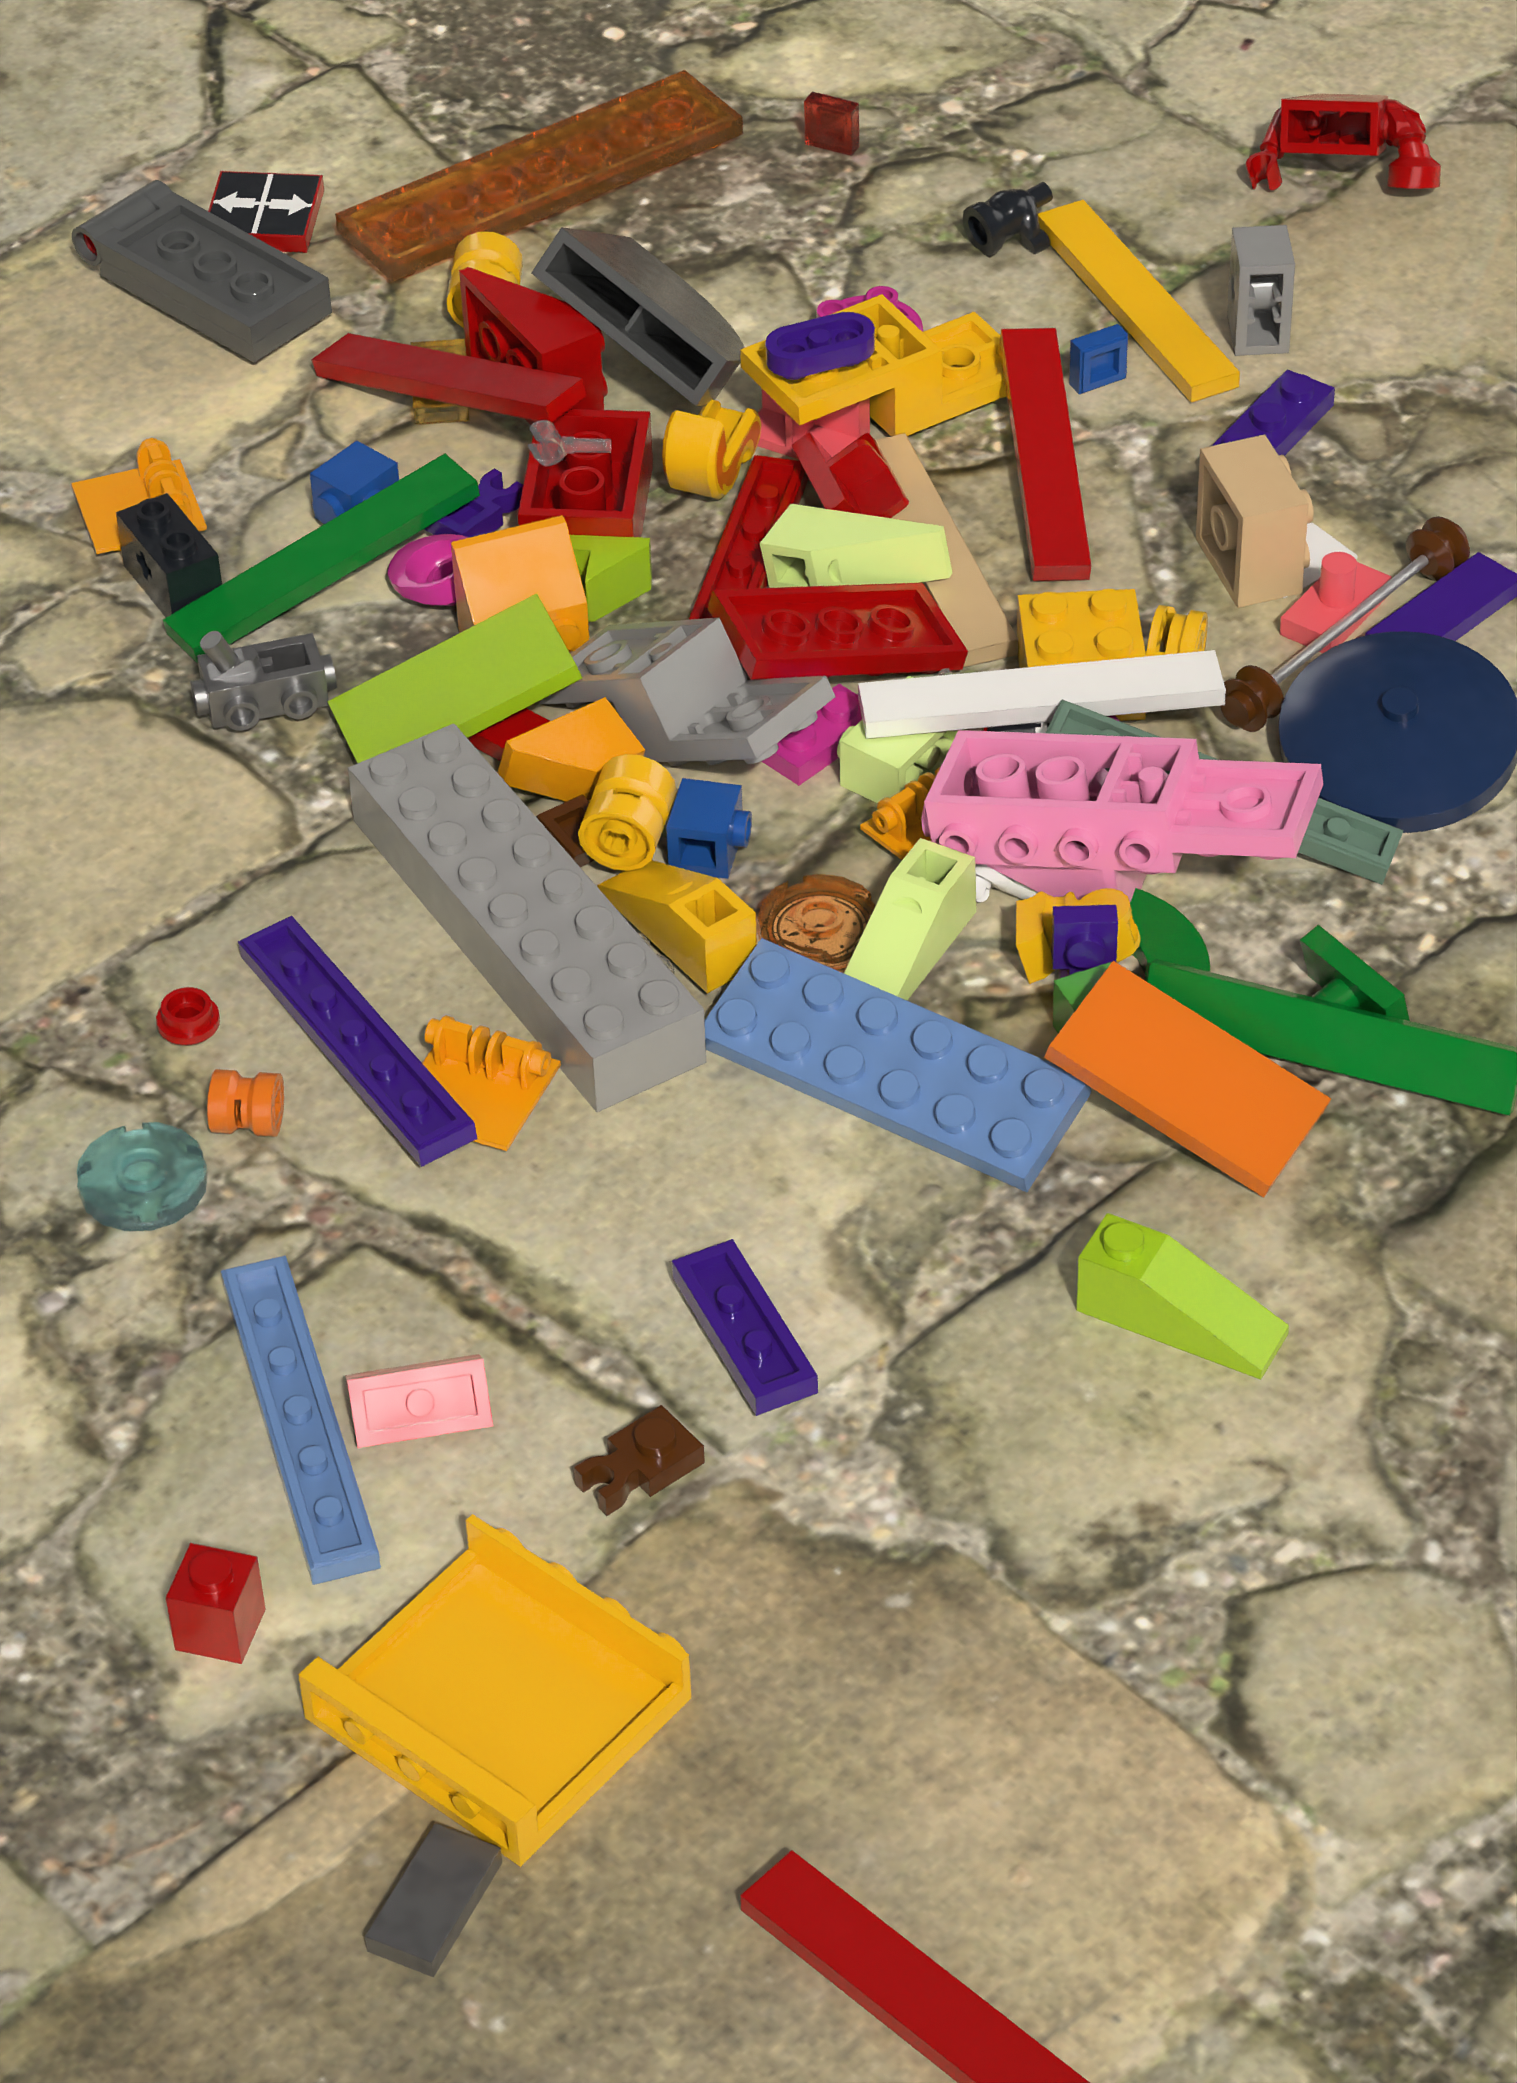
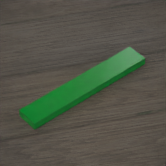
(324, 555)
(1348, 1038)

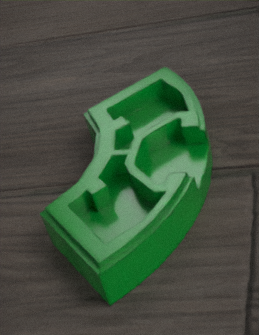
(1166, 934)

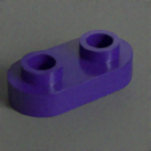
(820, 345)

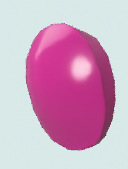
(425, 570)

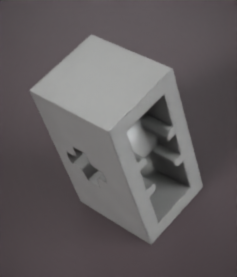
(1260, 290)

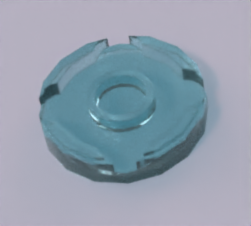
(142, 1177)

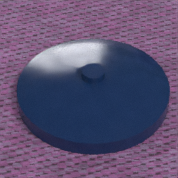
(1403, 728)

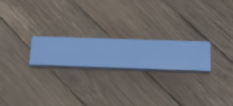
(300, 1421)

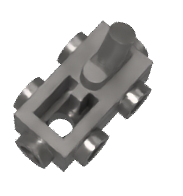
(261, 680)

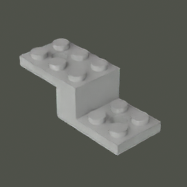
(689, 694)

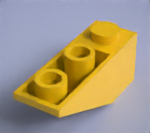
(688, 919)

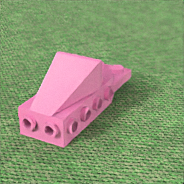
(1065, 824)

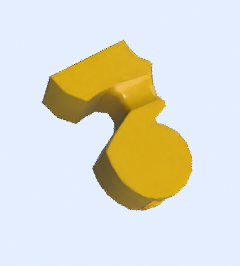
(1035, 927)

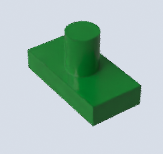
(1347, 978)

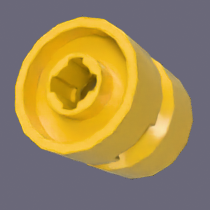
(487, 253)
(627, 812)

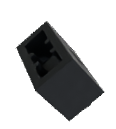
(167, 553)

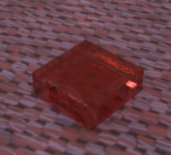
(831, 123)

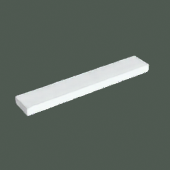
(1036, 692)

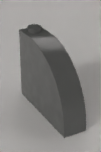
(644, 309)

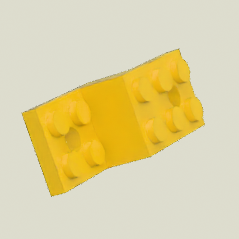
(905, 376)

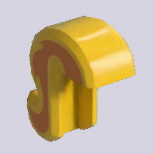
(707, 449)

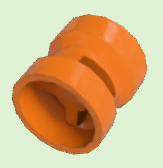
(245, 1102)

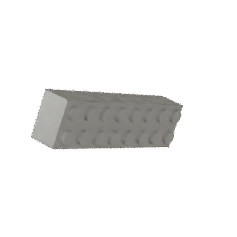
(528, 917)

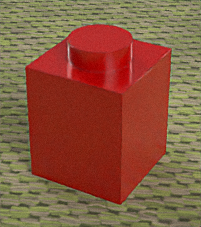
(215, 1603)

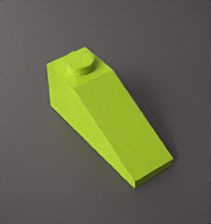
(1174, 1297)

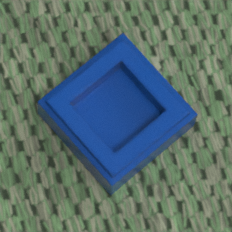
(1098, 359)

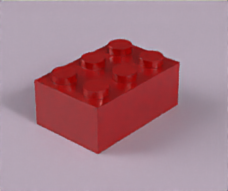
(594, 490)

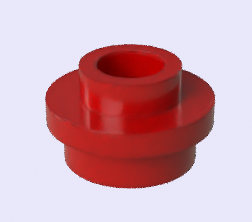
(187, 1016)

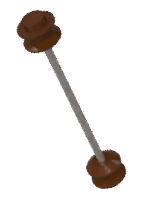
(1256, 693)

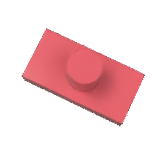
(1337, 592)

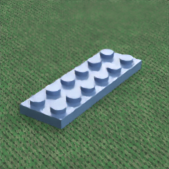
(895, 1064)

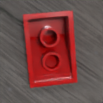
(531, 331)

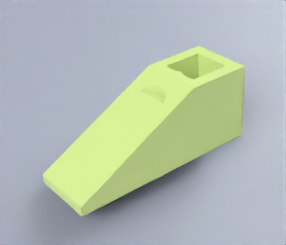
(851, 549)
(916, 918)

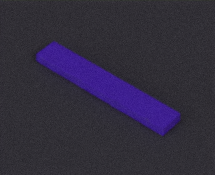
(358, 1041)

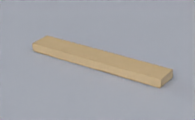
(966, 594)

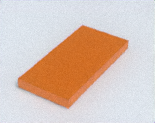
(1187, 1078)

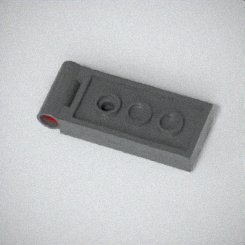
(204, 270)

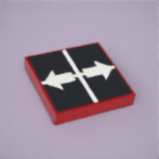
(270, 206)

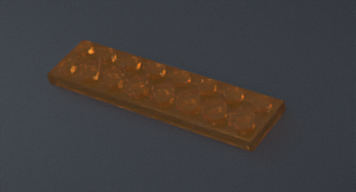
(539, 174)

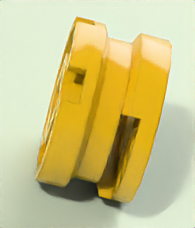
(1177, 632)

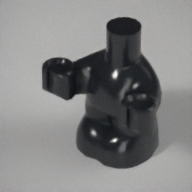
(1006, 214)

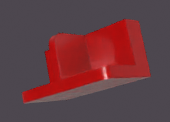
(854, 478)

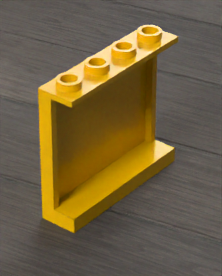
(502, 1693)

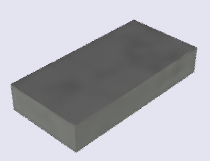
(433, 1900)

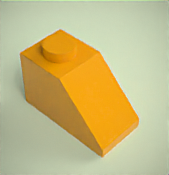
(568, 752)

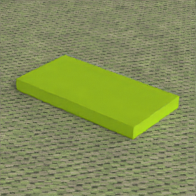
(461, 682)

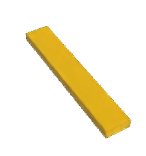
(1139, 301)

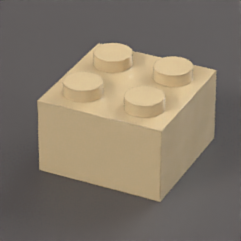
(1252, 520)

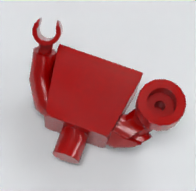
(1347, 127)

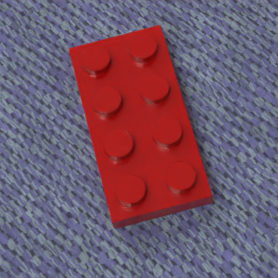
(838, 630)

